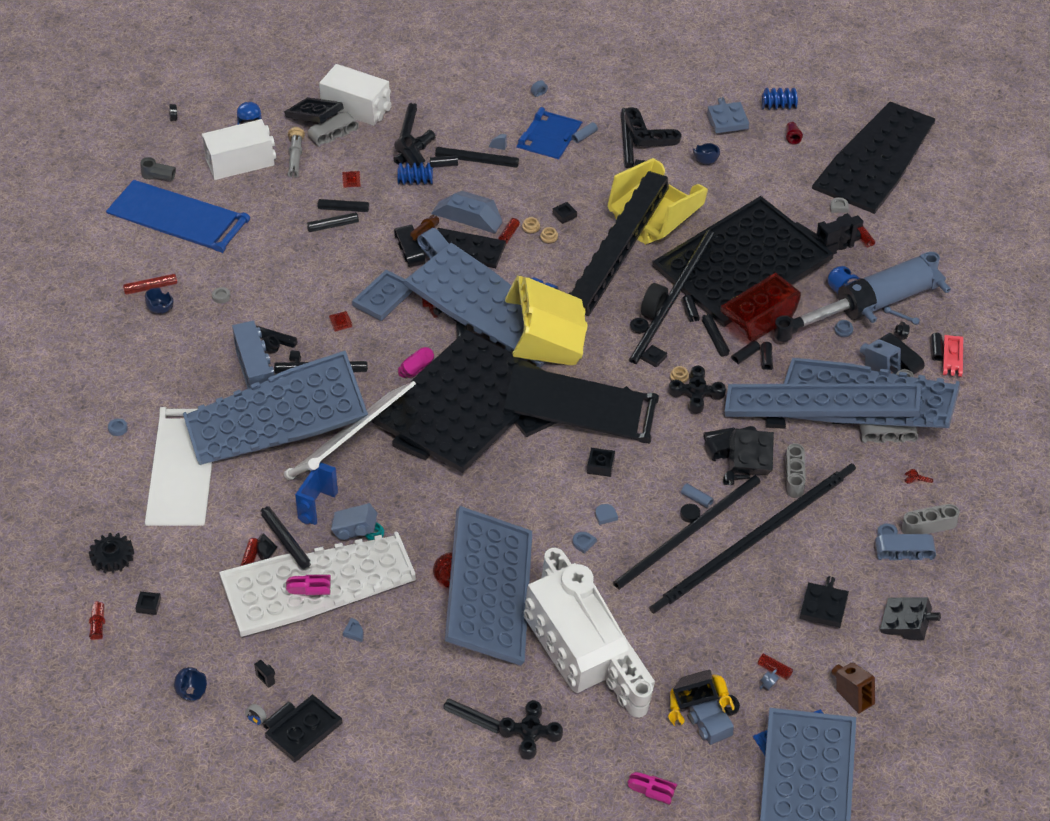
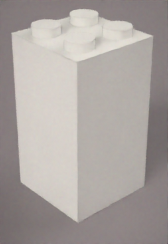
(362, 94)
(238, 149)

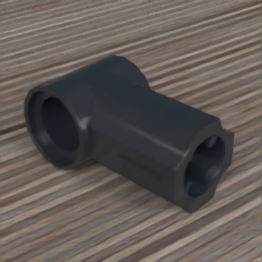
(410, 151)

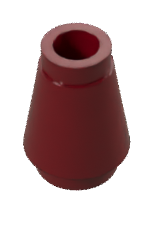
(793, 133)

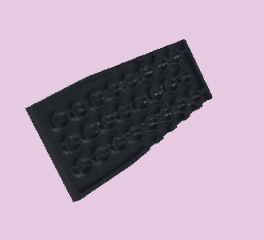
(875, 158)

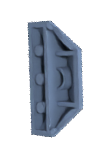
(470, 210)

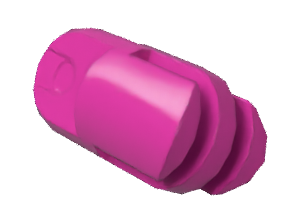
(416, 362)
(309, 584)
(652, 786)

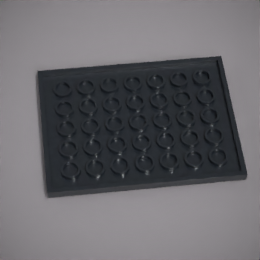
(742, 253)
(456, 402)

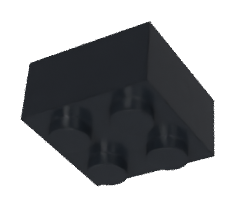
(601, 462)

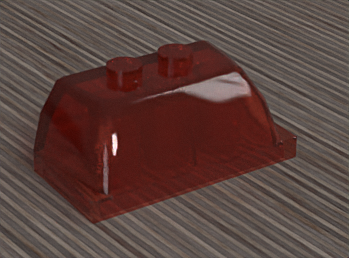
(760, 306)

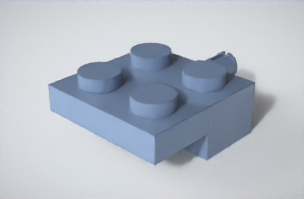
(727, 116)

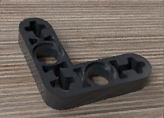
(644, 137)

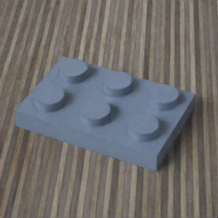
(382, 295)

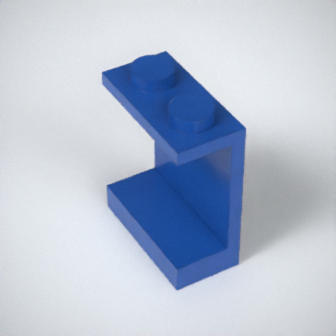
(318, 481)

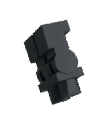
(839, 233)

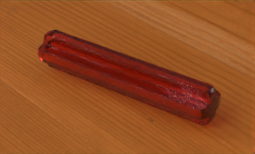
(147, 284)

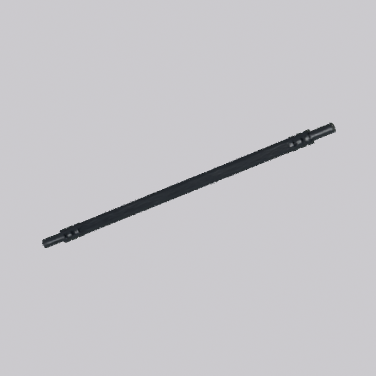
(752, 538)

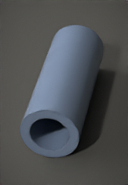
(584, 132)
(697, 495)

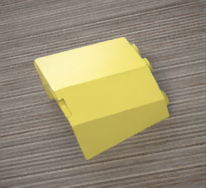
(671, 211)
(552, 322)

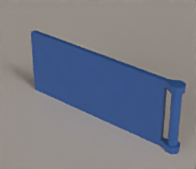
(177, 215)

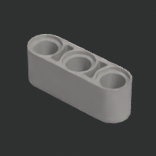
(333, 127)
(884, 433)
(795, 470)
(930, 519)

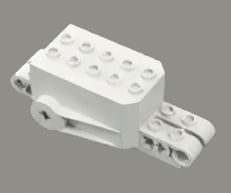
(583, 634)

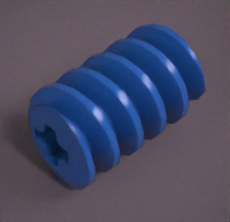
(779, 97)
(414, 173)

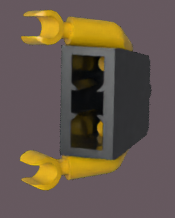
(695, 690)

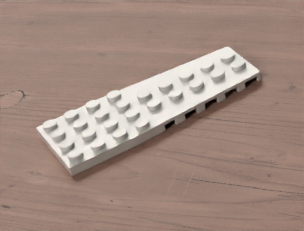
(356, 570)

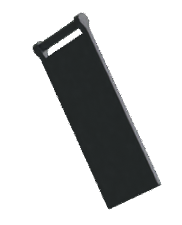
(579, 403)

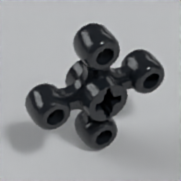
(697, 389)
(530, 729)

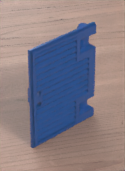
(550, 135)

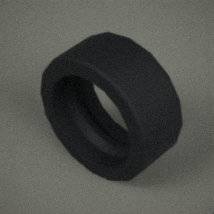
(653, 300)

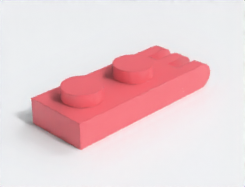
(953, 355)

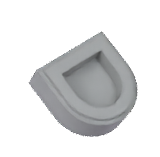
(839, 205)

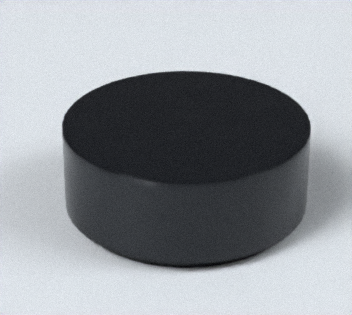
(173, 112)
(689, 512)

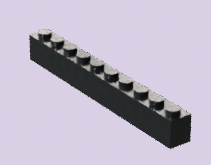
(620, 240)

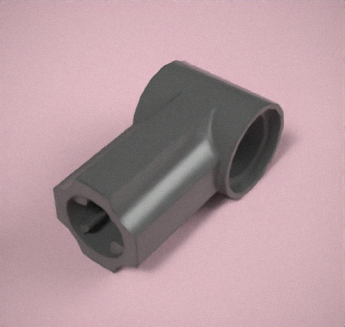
(151, 170)

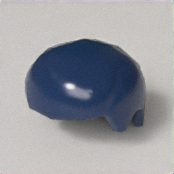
(706, 153)
(156, 300)
(188, 678)

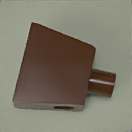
(855, 686)

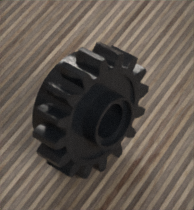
(111, 553)

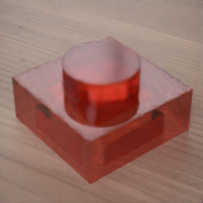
(351, 179)
(340, 321)

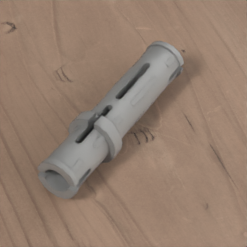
(295, 151)

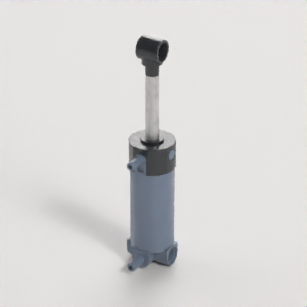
(872, 293)

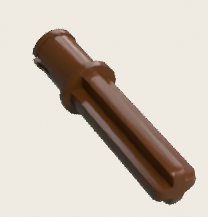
(426, 224)

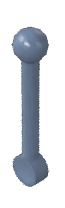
(915, 321)

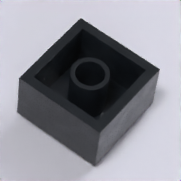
(751, 452)

